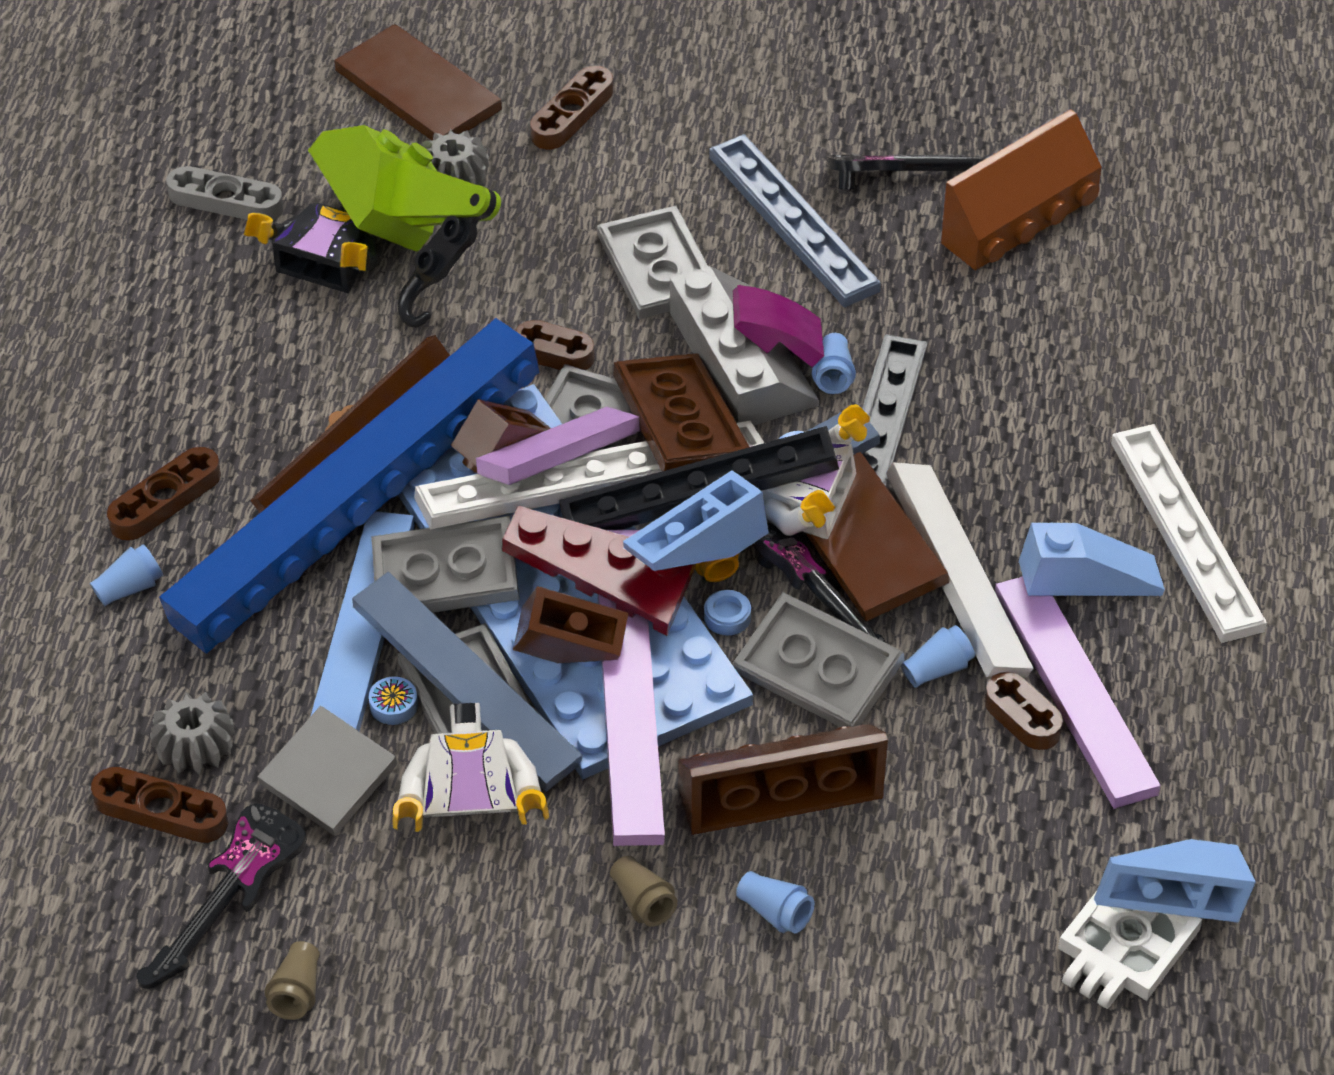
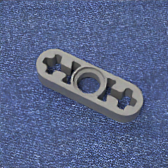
(198, 187)

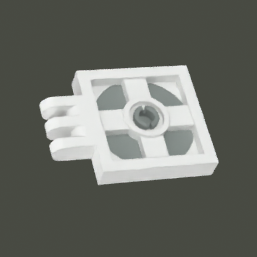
(1124, 949)

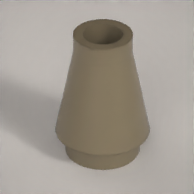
(645, 893)
(293, 985)

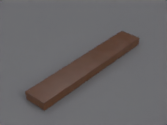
(390, 388)

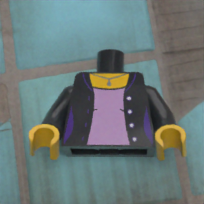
(317, 245)

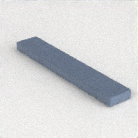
(795, 221)
(464, 676)

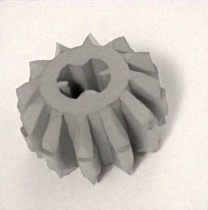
(459, 156)
(192, 732)

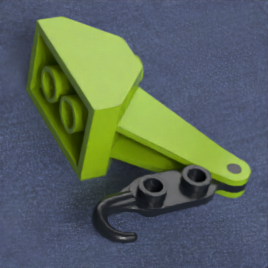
(400, 198)

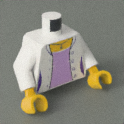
(816, 501)
(468, 774)

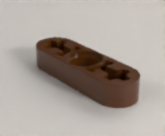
(569, 122)
(169, 476)
(147, 788)

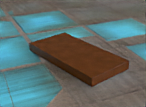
(417, 83)
(678, 409)
(878, 549)

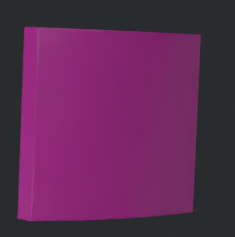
(774, 319)

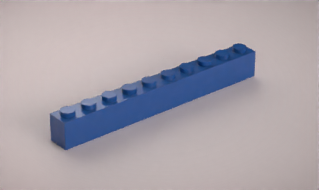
(346, 487)

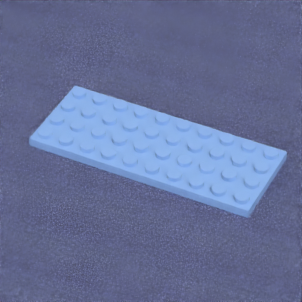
(689, 670)

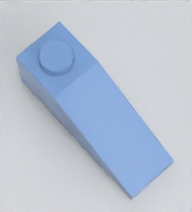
(704, 527)
(1084, 562)
(1179, 879)

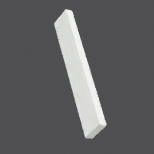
(1188, 534)
(968, 585)

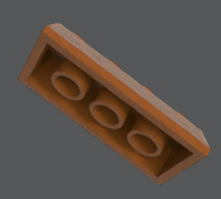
(1020, 191)

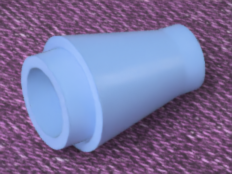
(836, 369)
(128, 575)
(941, 655)
(779, 902)

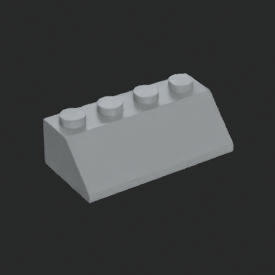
(749, 380)

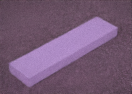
(557, 445)

